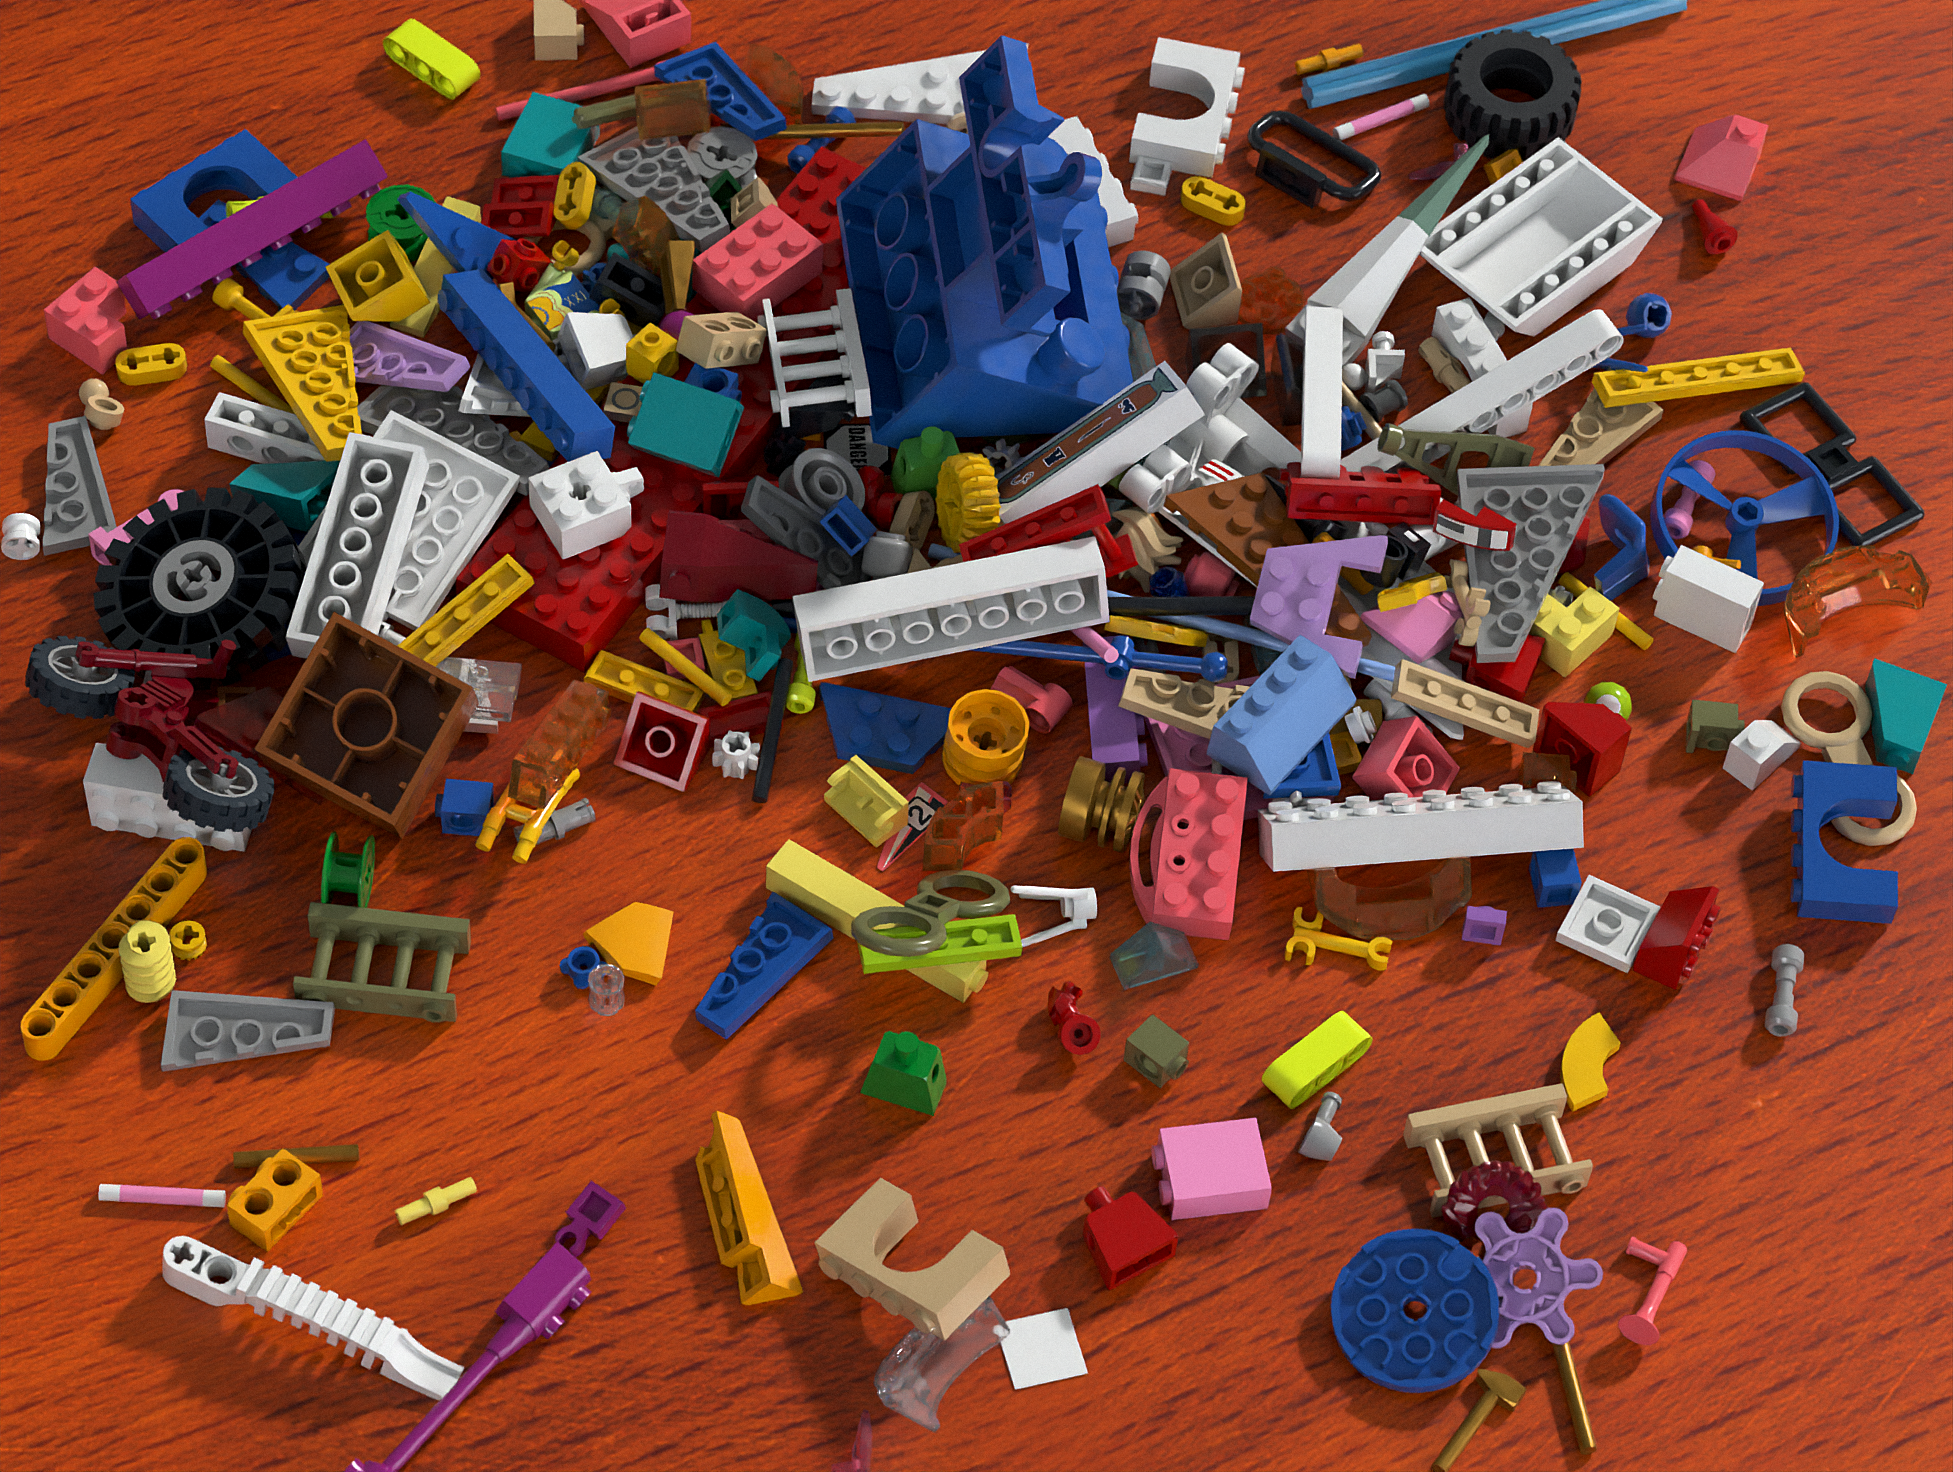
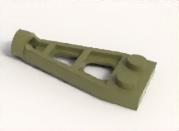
(1501, 451)

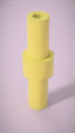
(435, 1201)

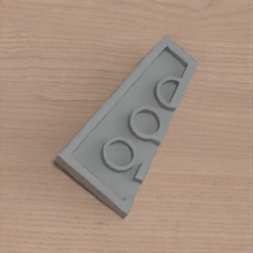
(239, 1027)

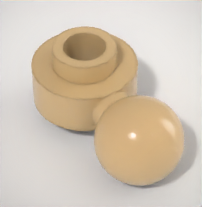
(100, 408)

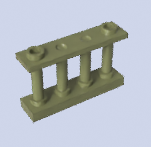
(389, 928)

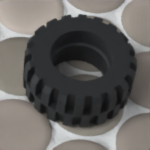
(1519, 64)

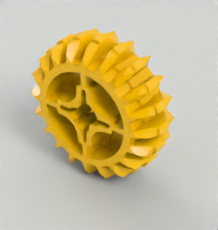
(966, 498)

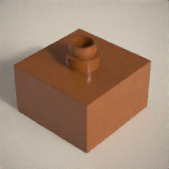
(367, 725)

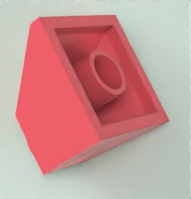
(1723, 156)

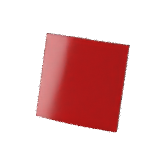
(522, 206)

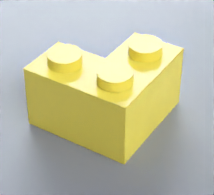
(1574, 631)

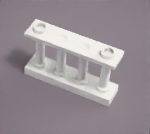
(845, 340)

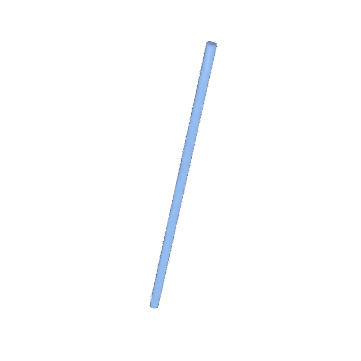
(1218, 627)

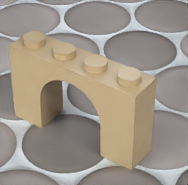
(931, 1298)

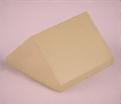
(1207, 286)

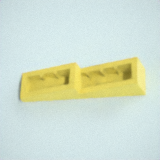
(430, 271)

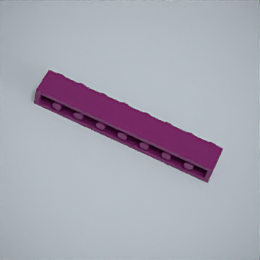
(251, 230)

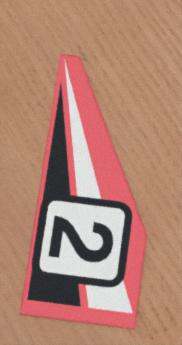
(921, 807)

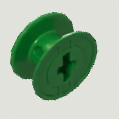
(387, 213)
(348, 871)

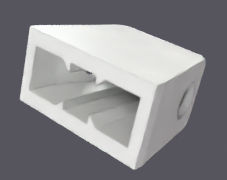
(595, 347)

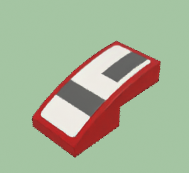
(1483, 531)

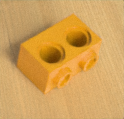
(282, 1203)

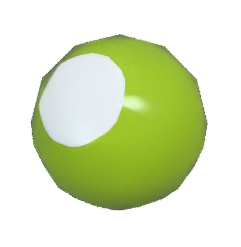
(1612, 696)

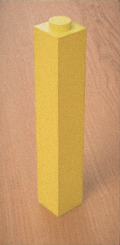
(840, 898)

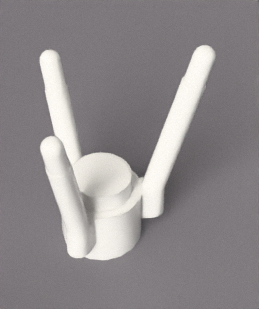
(1075, 903)

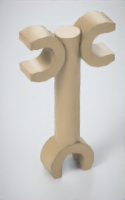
(1470, 602)

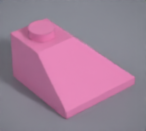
(1418, 628)

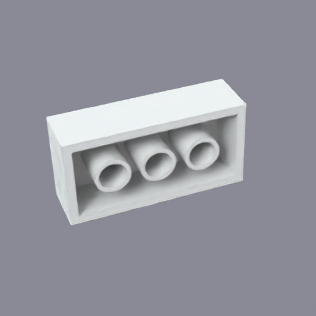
(130, 799)

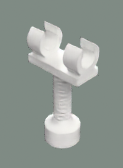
(667, 626)

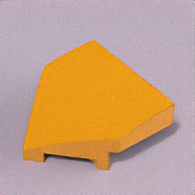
(634, 940)

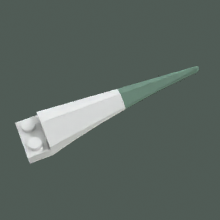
(1376, 272)

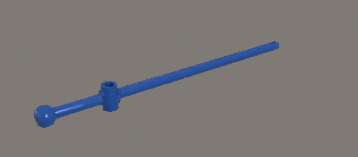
(1211, 666)

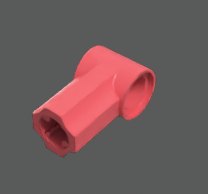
(1042, 704)

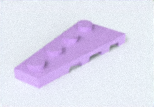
(401, 360)

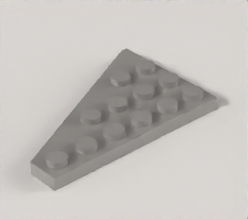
(1547, 512)

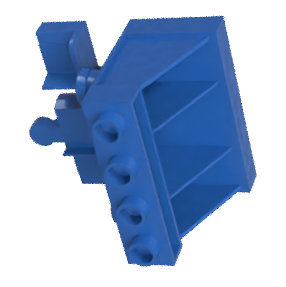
(984, 269)

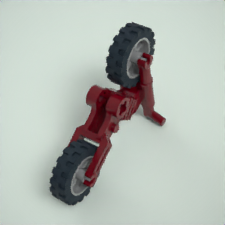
(198, 776)

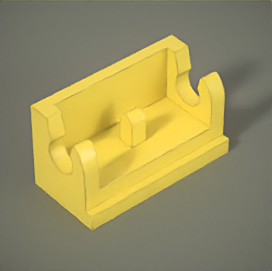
(867, 801)

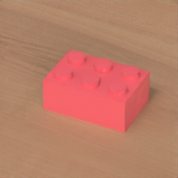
(756, 262)

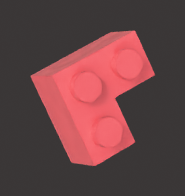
(87, 320)

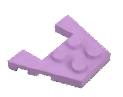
(1300, 587)

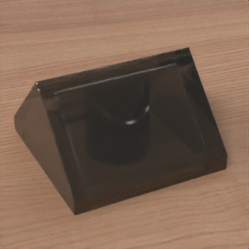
(1248, 338)
(1288, 379)

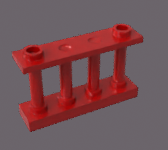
(1057, 525)

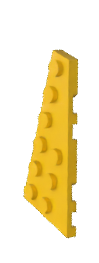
(314, 371)

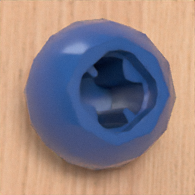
(1649, 310)

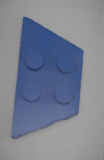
(882, 727)

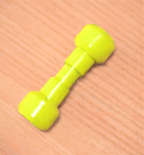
(800, 693)

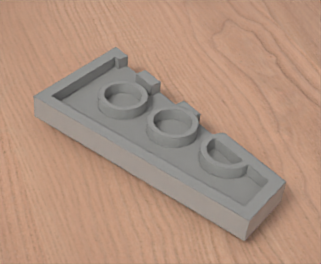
(74, 488)

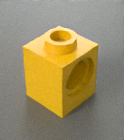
(651, 352)

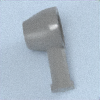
(1321, 1139)

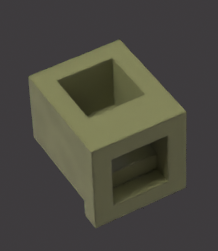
(1712, 725)

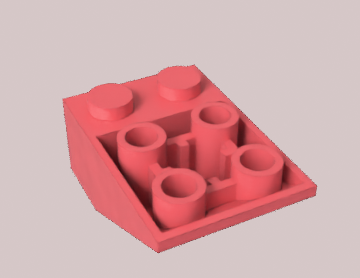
(641, 27)

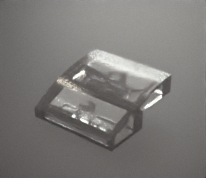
(493, 682)

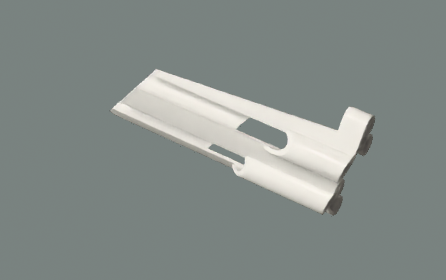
(1249, 445)

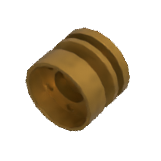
(1101, 804)

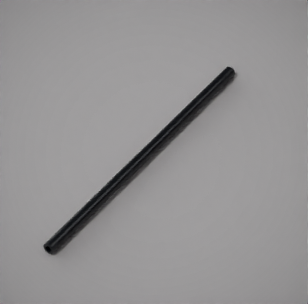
(1136, 606)

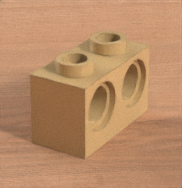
(721, 339)

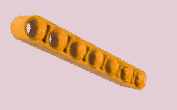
(105, 963)

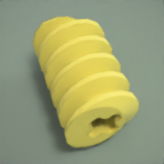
(147, 962)

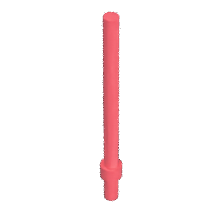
(585, 91)

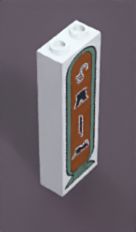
(1099, 444)

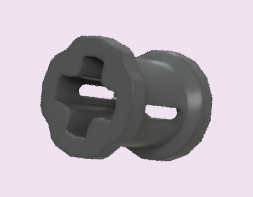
(1385, 400)

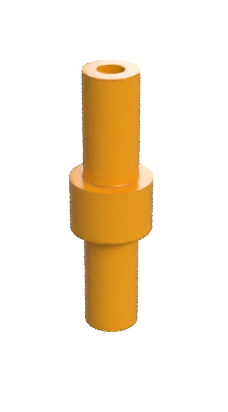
(1328, 59)

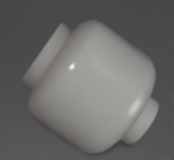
(886, 555)

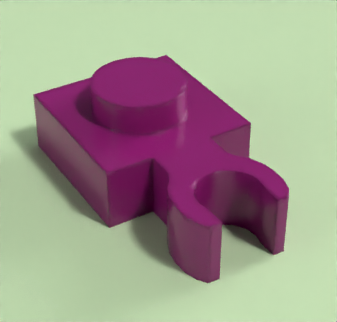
(592, 1214)

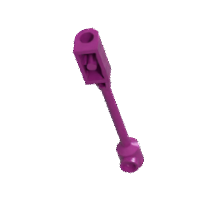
(528, 1312)

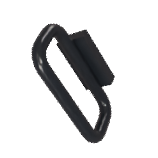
(1298, 177)

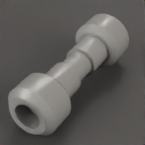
(1781, 1017)

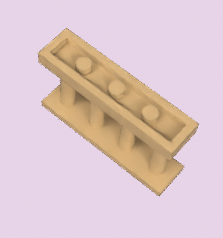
(1506, 1115)

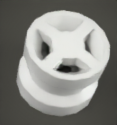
(20, 536)

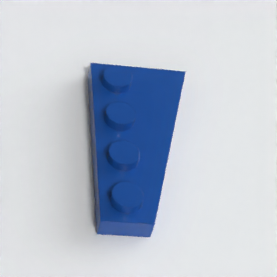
(730, 90)
(281, 275)
(769, 957)

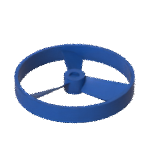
(1745, 515)

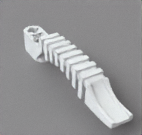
(191, 1265)

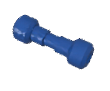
(803, 153)

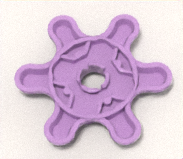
(1556, 1274)

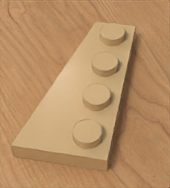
(1601, 432)
(1178, 702)

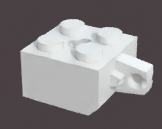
(584, 503)

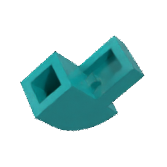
(755, 629)

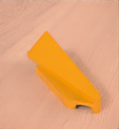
(743, 1216)

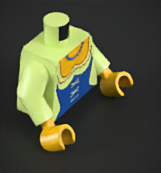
(562, 293)

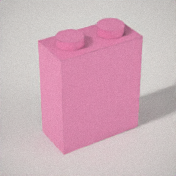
(1212, 1169)

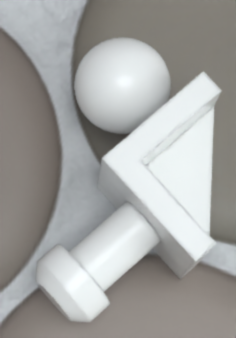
(1380, 365)

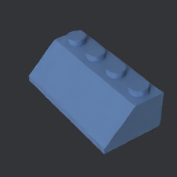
(1282, 716)

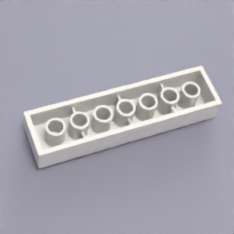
(951, 608)
(1420, 826)

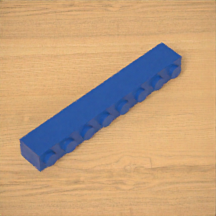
(525, 365)

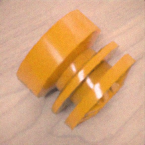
(985, 738)

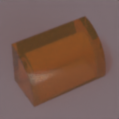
(673, 109)

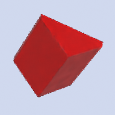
(663, 742)

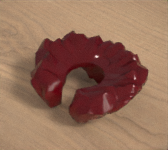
(1488, 1180)

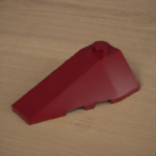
(714, 560)

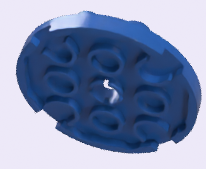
(1406, 1352)

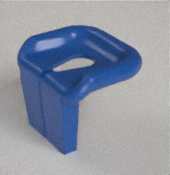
(1629, 535)

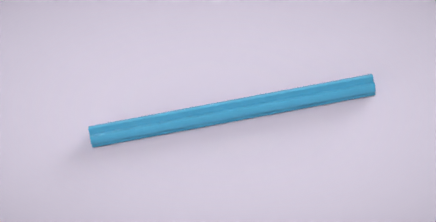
(1437, 58)

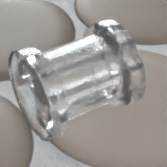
(610, 990)

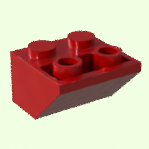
(1678, 935)

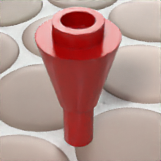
(1716, 232)

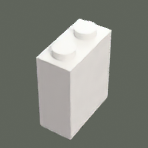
(1707, 598)

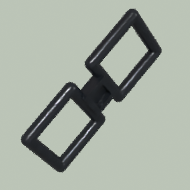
(1838, 464)

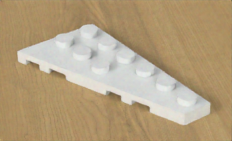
(898, 92)

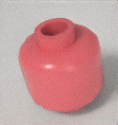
(1209, 576)

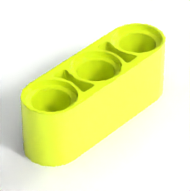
(431, 58)
(1316, 1059)

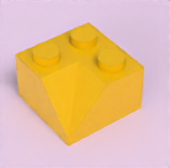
(378, 281)

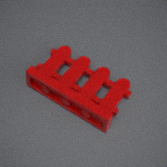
(1362, 496)

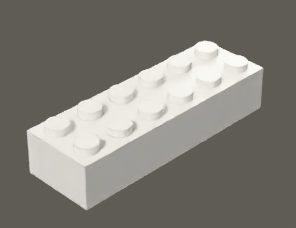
(359, 538)

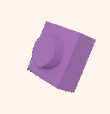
(1484, 925)

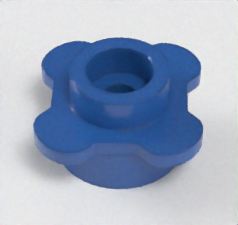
(580, 957)

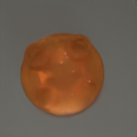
(1270, 299)

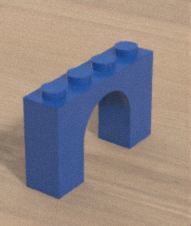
(235, 165)
(1822, 884)

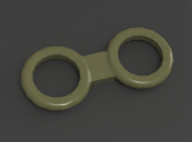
(929, 913)

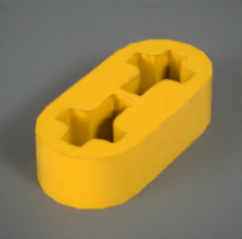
(578, 195)
(1212, 200)
(151, 364)

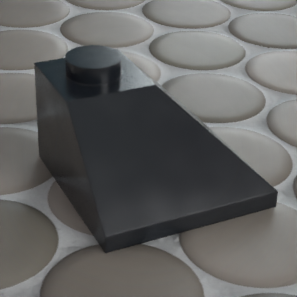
(818, 417)

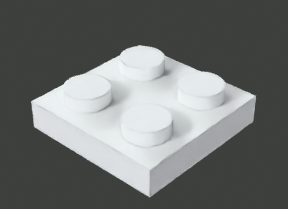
(1607, 923)

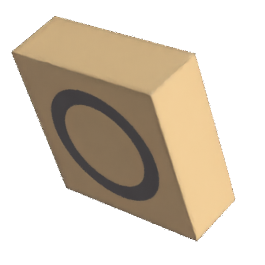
(622, 402)

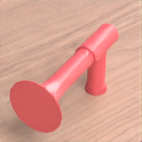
(1640, 1326)

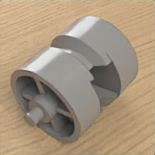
(1142, 284)

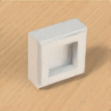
(1151, 175)

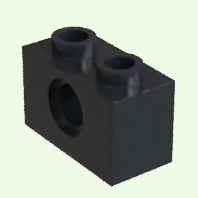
(633, 288)

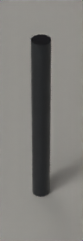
(772, 730)

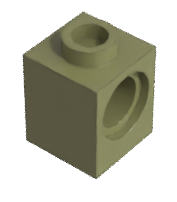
(1157, 1051)

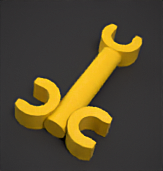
(1308, 937)

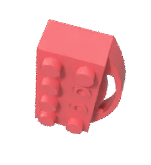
(1201, 891)

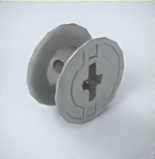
(723, 150)

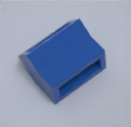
(848, 525)

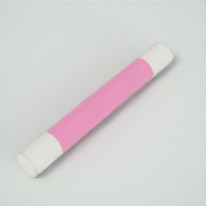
(1381, 117)
(162, 1195)

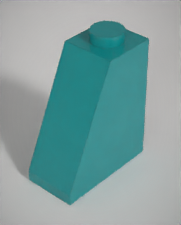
(291, 489)
(1901, 713)

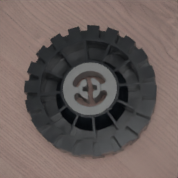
(175, 553)

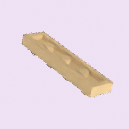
(1465, 703)

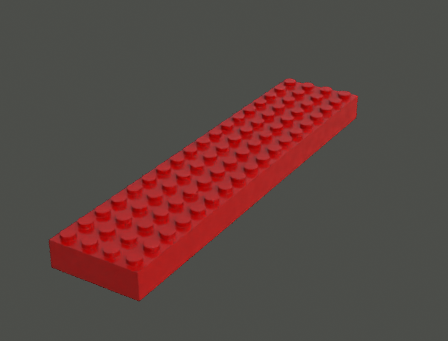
(591, 595)

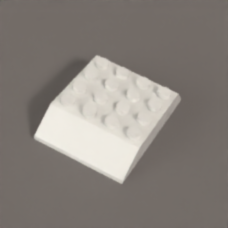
(1541, 238)

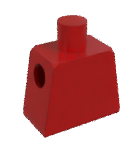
(1502, 678)
(1125, 1236)

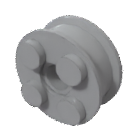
(821, 479)

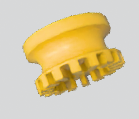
(197, 944)

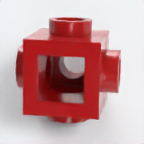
(518, 263)

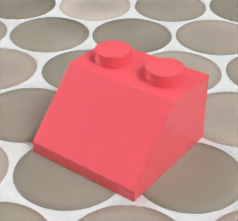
(1404, 760)

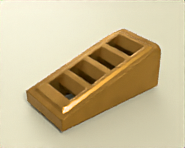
(675, 270)

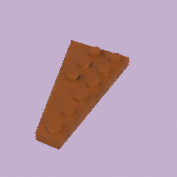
(1245, 521)

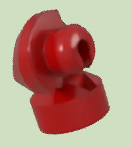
(878, 506)
(1076, 1030)

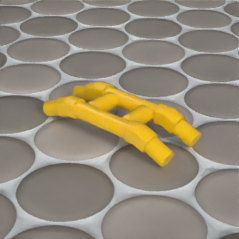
(533, 820)

